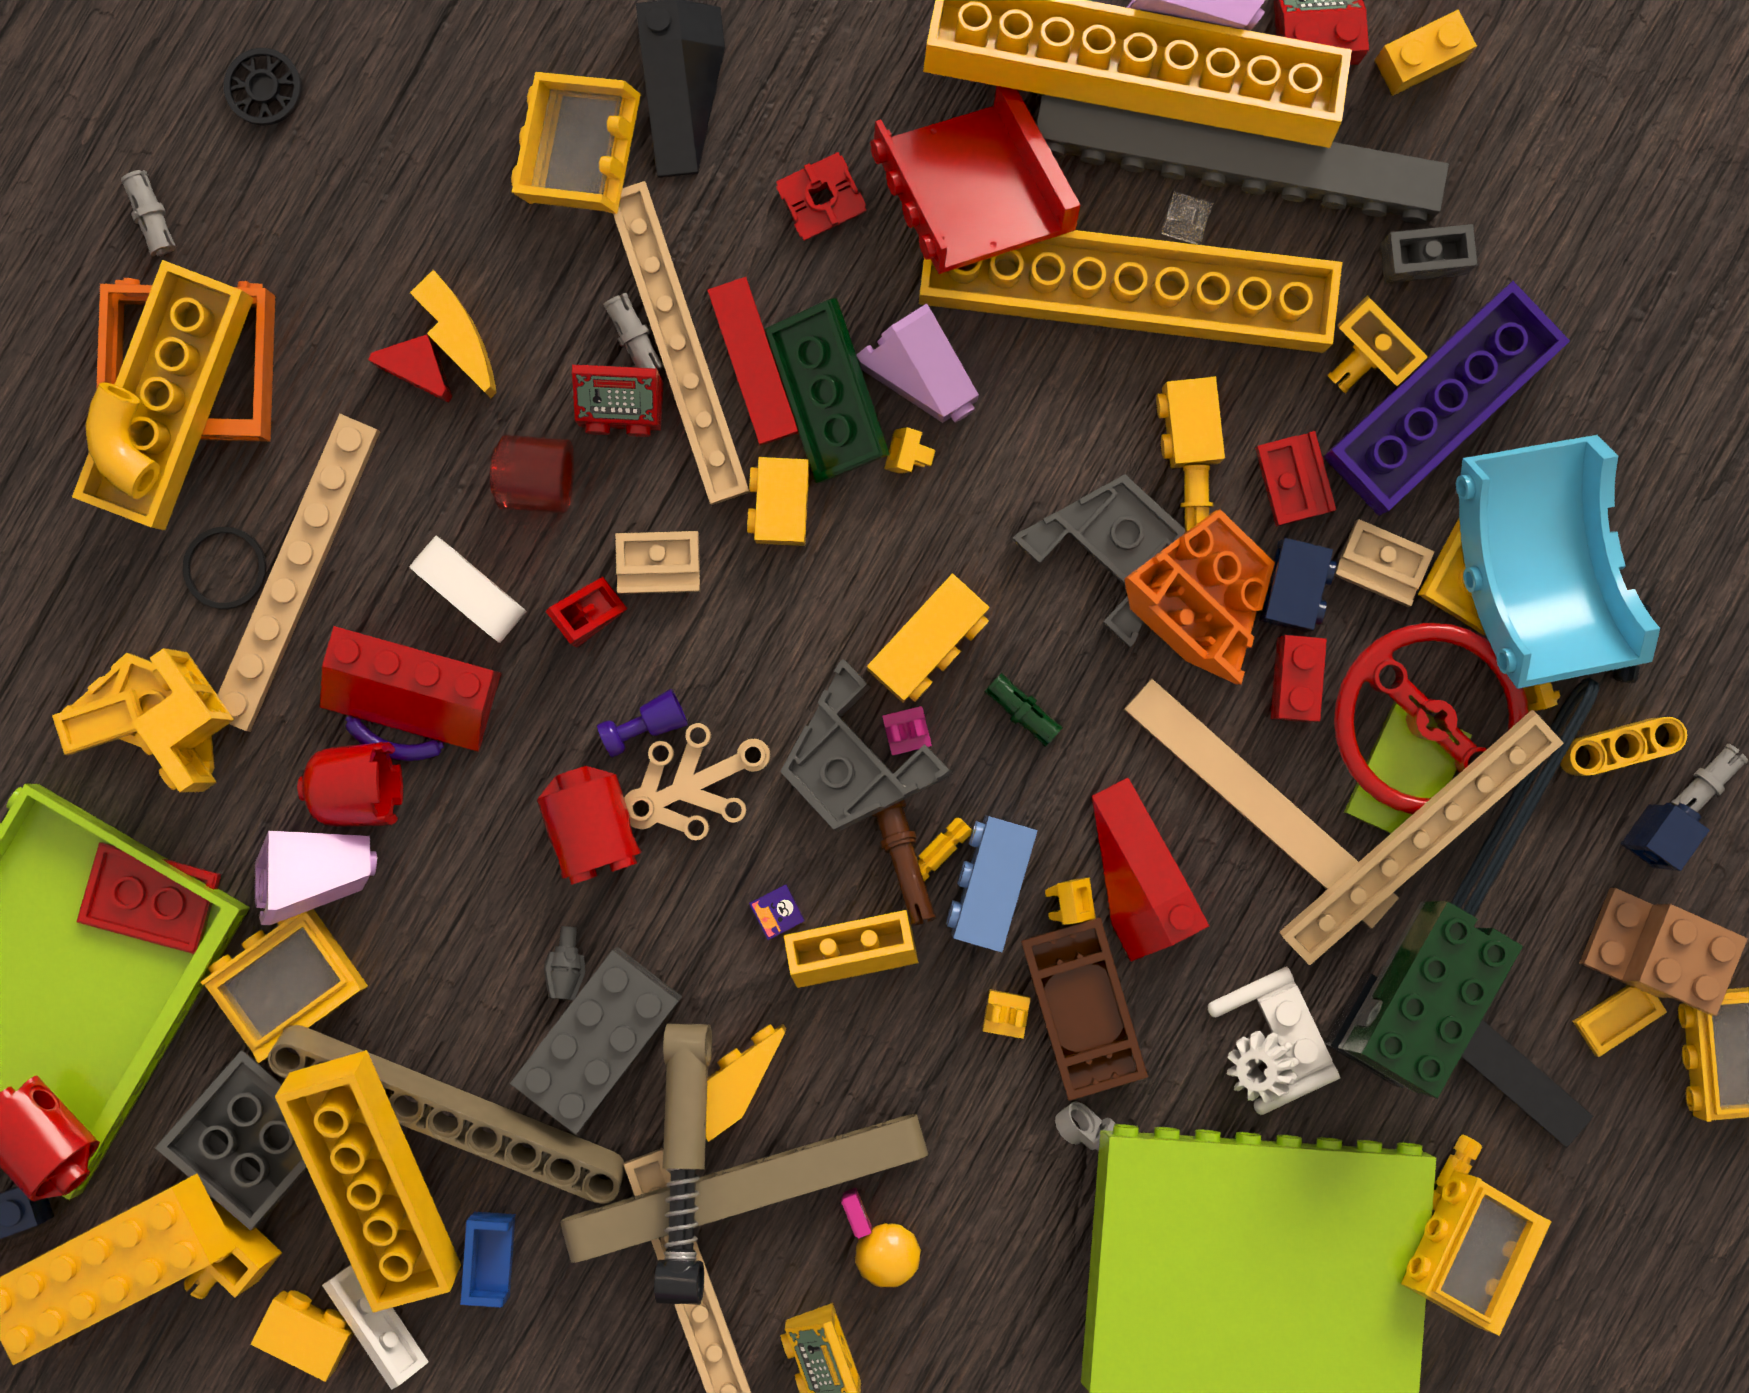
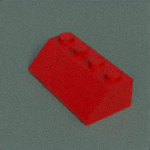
(407, 688)

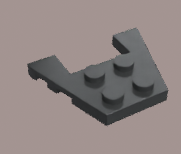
(1118, 529)
(841, 772)

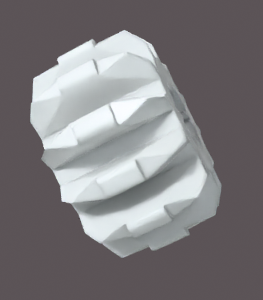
(1275, 1076)

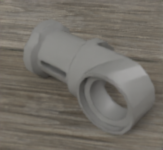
(1088, 1122)

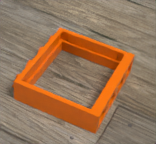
(110, 354)

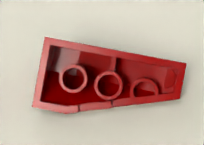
(1143, 884)

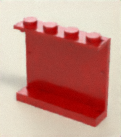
(977, 183)

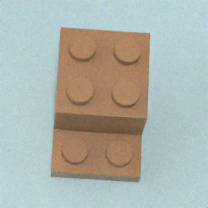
(1663, 951)

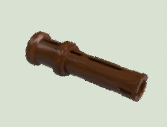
(899, 842)

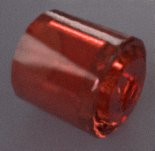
(532, 473)

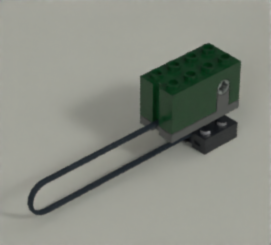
(1443, 970)

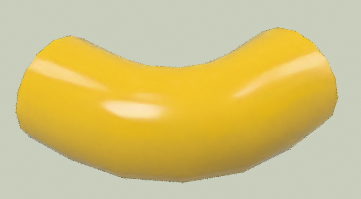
(110, 441)

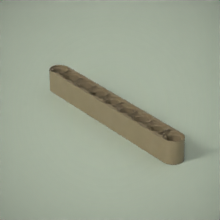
(470, 1115)
(748, 1186)

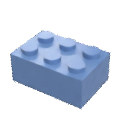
(991, 882)

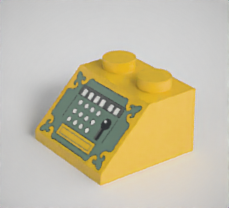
(820, 1352)

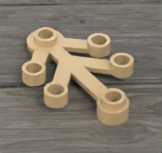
(688, 785)

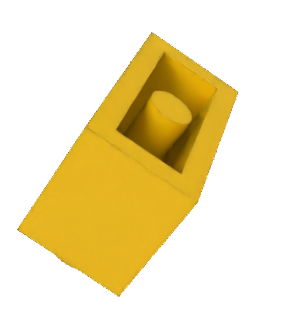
(1425, 52)
(1191, 422)
(780, 501)
(303, 1334)

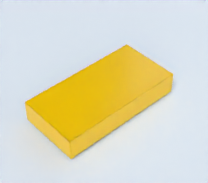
(98, 722)
(1618, 1018)

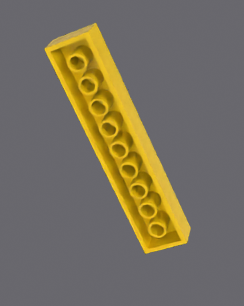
(1145, 64)
(1152, 289)

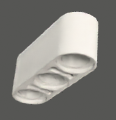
(467, 589)

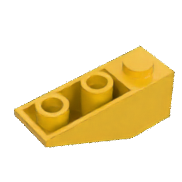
(738, 1079)

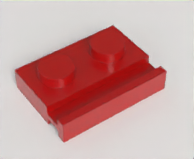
(1295, 478)

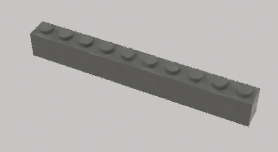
(1258, 163)

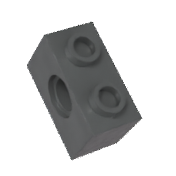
(1428, 253)

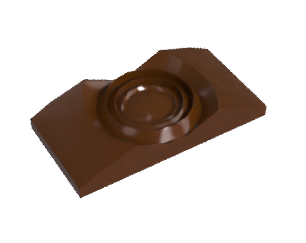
(1084, 1008)

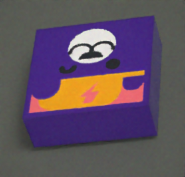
(777, 911)

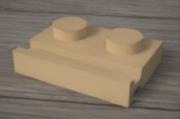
(657, 562)
(1383, 563)

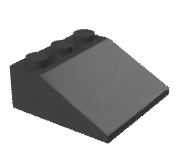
(238, 1142)

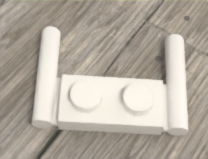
(1291, 1019)

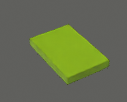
(1404, 763)

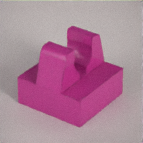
(906, 730)

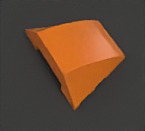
(1204, 594)

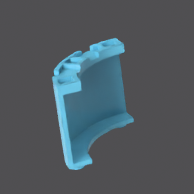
(1548, 563)

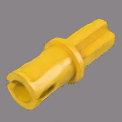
(1196, 494)

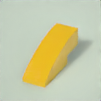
(455, 331)

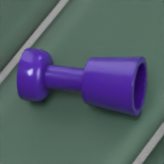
(657, 717)

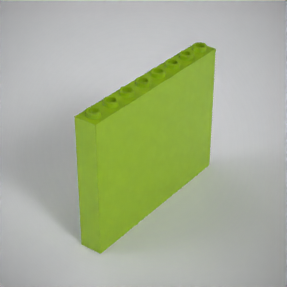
(77, 999)
(1254, 1264)

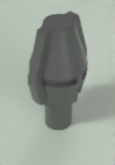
(564, 967)

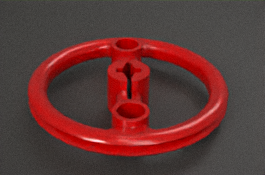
(1367, 669)

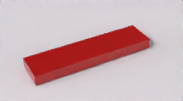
(752, 361)

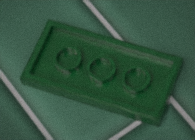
(826, 391)

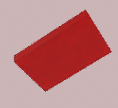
(144, 903)

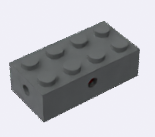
(595, 1040)

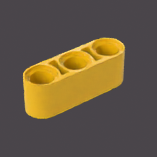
(1641, 746)

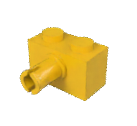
(1376, 345)
(241, 1266)

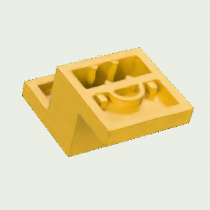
(181, 722)

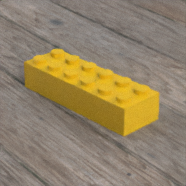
(176, 374)
(369, 1181)
(110, 1268)

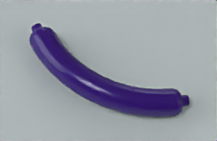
(402, 751)

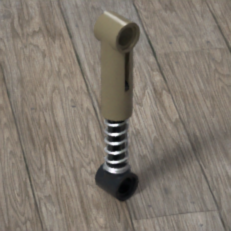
(687, 1058)

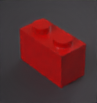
(1298, 678)

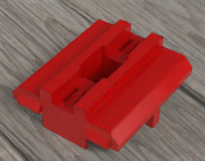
(829, 174)

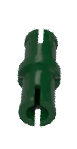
(1023, 709)

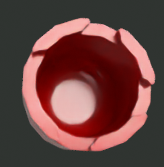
(352, 785)

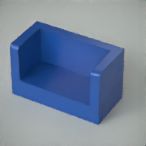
(488, 1259)

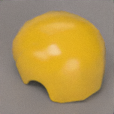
(888, 1255)

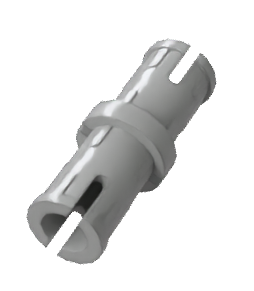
(148, 213)
(632, 332)
(1710, 781)

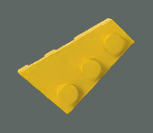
(1446, 584)

